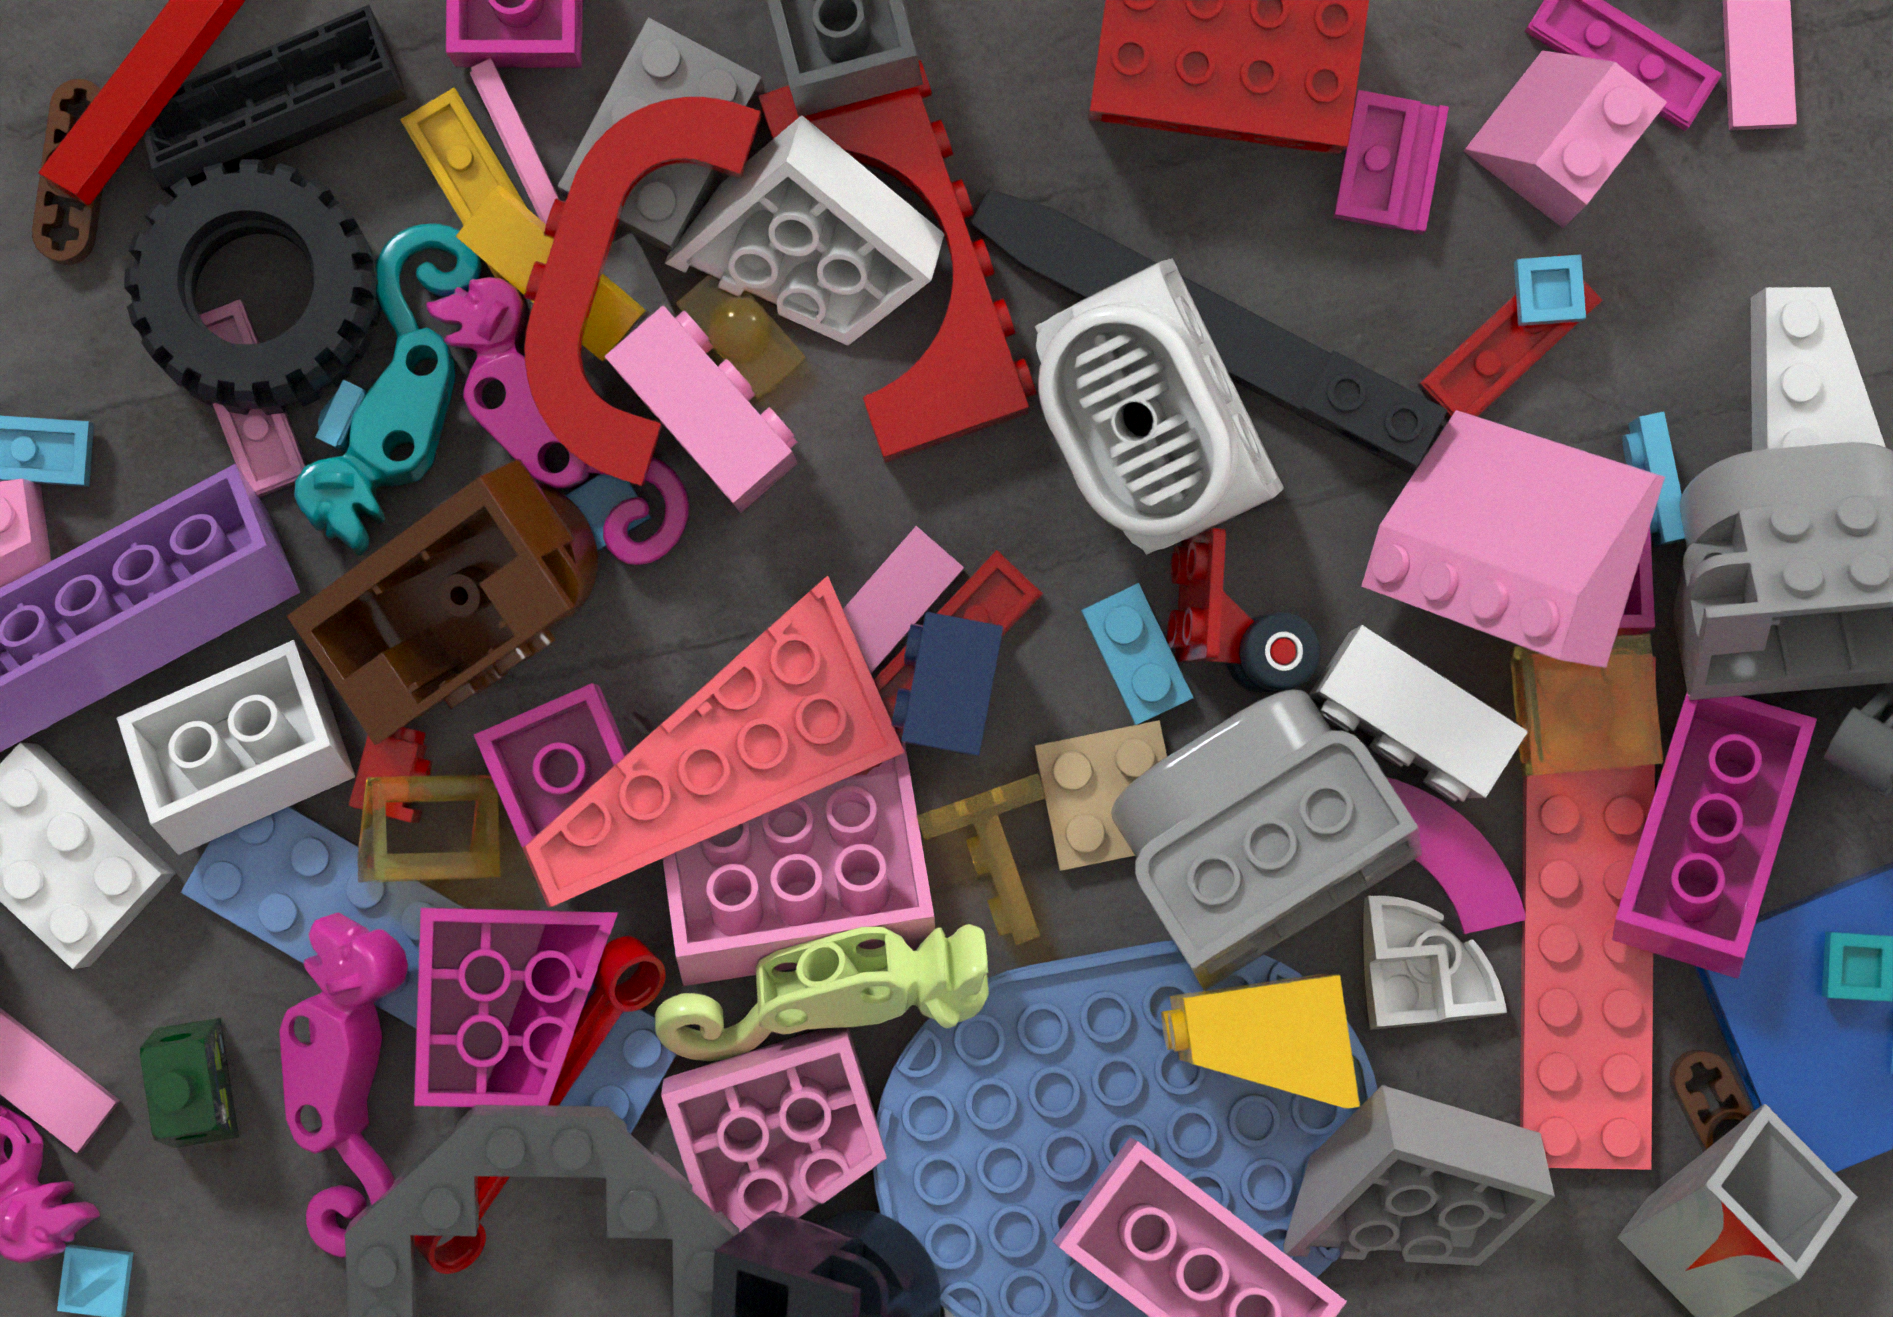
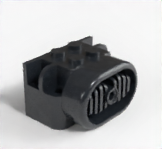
(842, 1268)

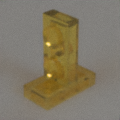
(991, 849)

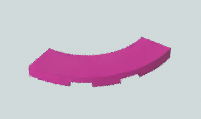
(1461, 863)

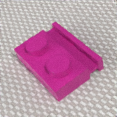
(1390, 162)

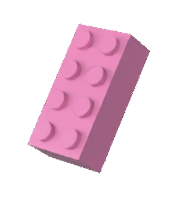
(1182, 1250)

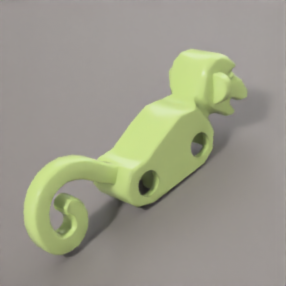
(838, 988)

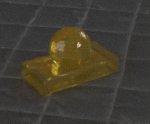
(743, 334)

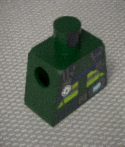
(188, 1084)

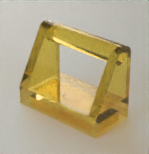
(478, 863)

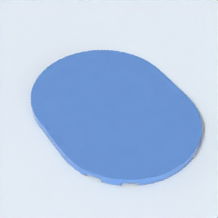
(1030, 1101)

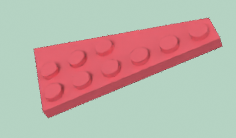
(755, 737)

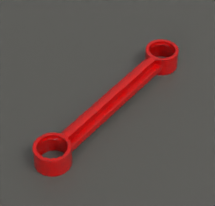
(591, 1029)

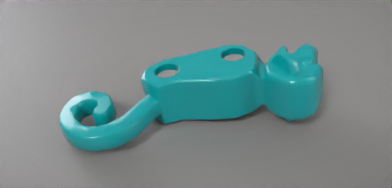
(399, 404)

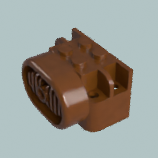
(452, 600)

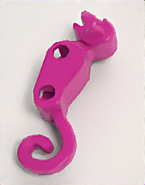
(492, 325)
(340, 1062)
(32, 1213)

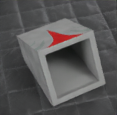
(1739, 1218)

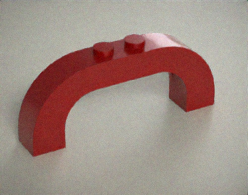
(583, 229)

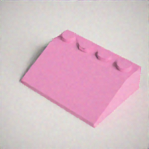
(1517, 538)
(802, 875)

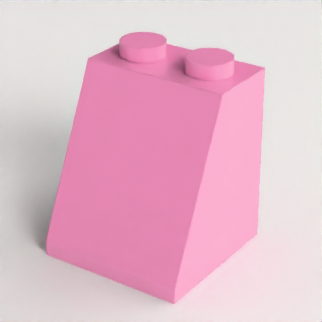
(1564, 131)

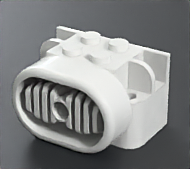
(1150, 348)

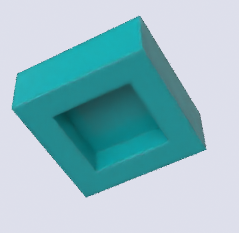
(1858, 966)

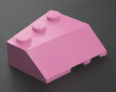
(775, 1126)

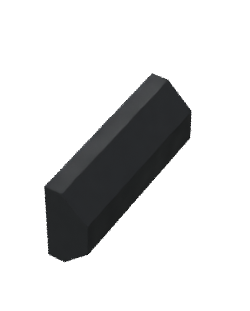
(275, 99)

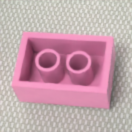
(705, 406)

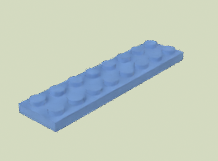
(295, 870)

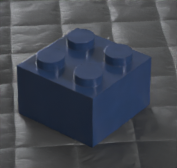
(950, 683)

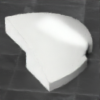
(1421, 969)

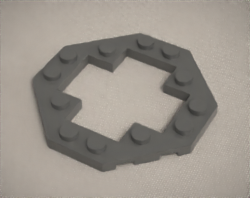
(441, 1199)

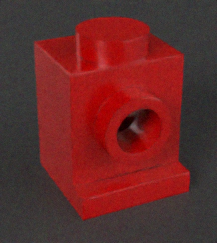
(395, 756)

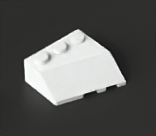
(812, 236)

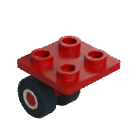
(1259, 651)

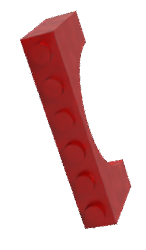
(967, 371)

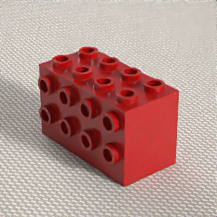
(1232, 69)

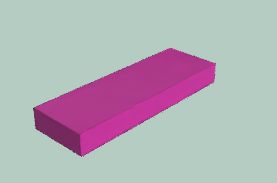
(1606, 33)

